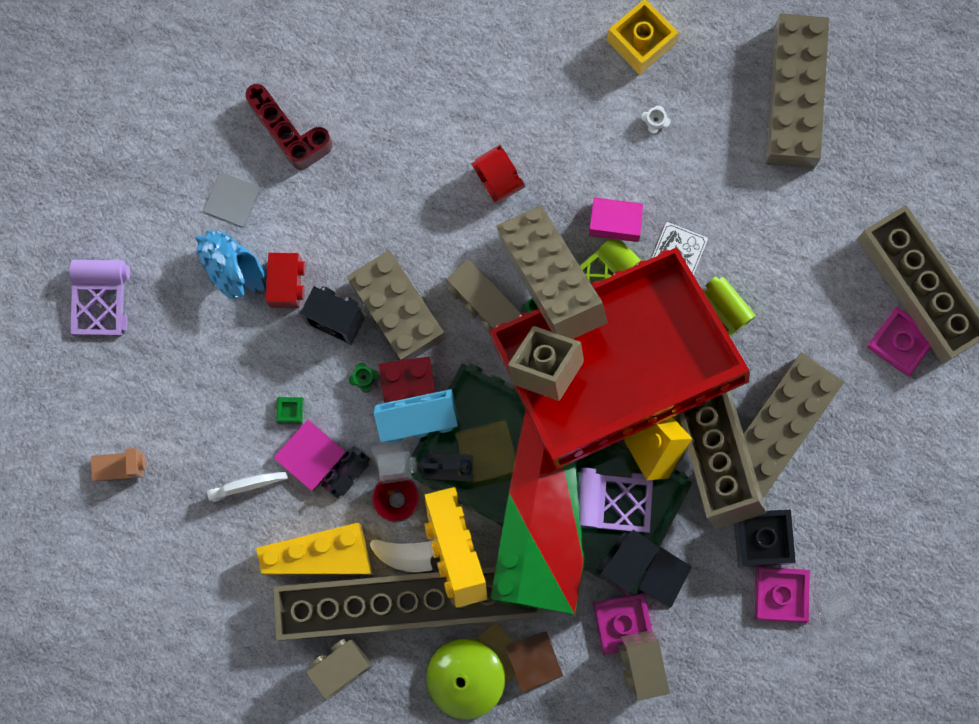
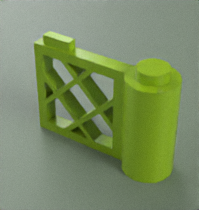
(614, 256)
(728, 305)

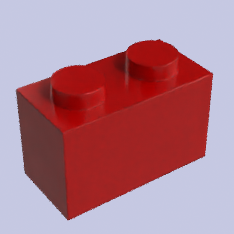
(284, 280)

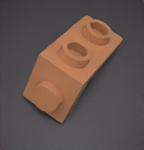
(118, 466)

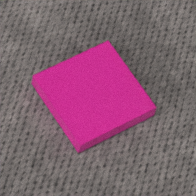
(616, 219)
(900, 342)
(310, 455)
(782, 594)
(620, 618)

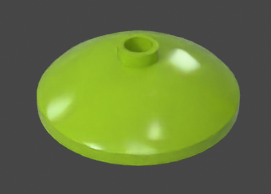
(481, 672)

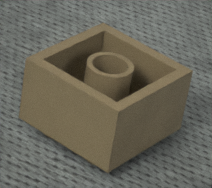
(546, 363)
(644, 664)
(339, 669)

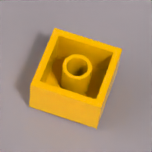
(642, 36)

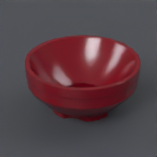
(382, 495)

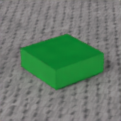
(289, 410)

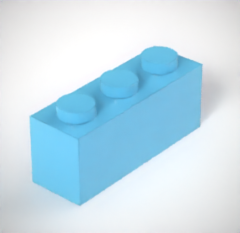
(416, 416)

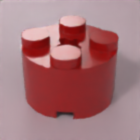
(499, 173)

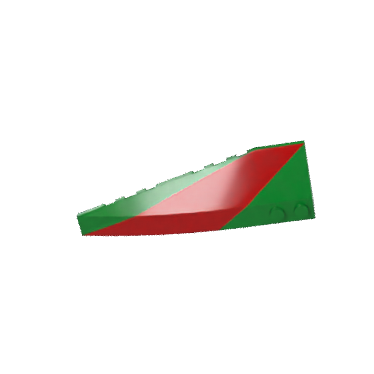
(541, 533)

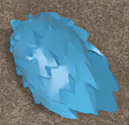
(229, 264)

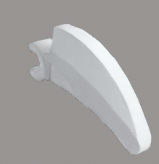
(245, 484)
(404, 557)

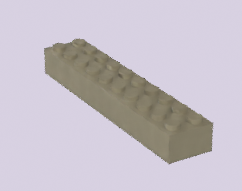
(382, 606)

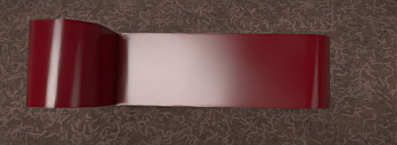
(282, 125)

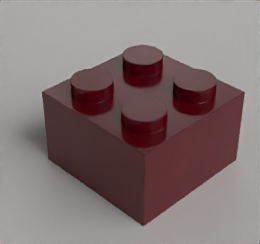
(406, 379)

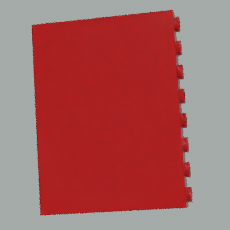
(640, 368)

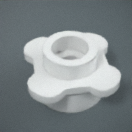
(656, 112)

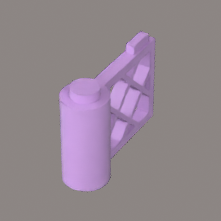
(102, 276)
(593, 495)

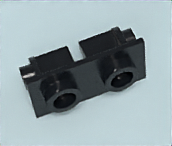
(352, 462)
(446, 466)

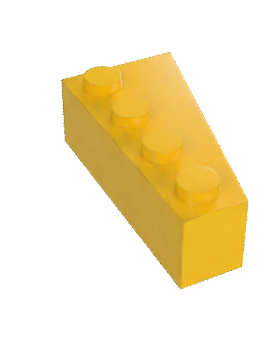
(658, 448)
(454, 548)
(324, 553)

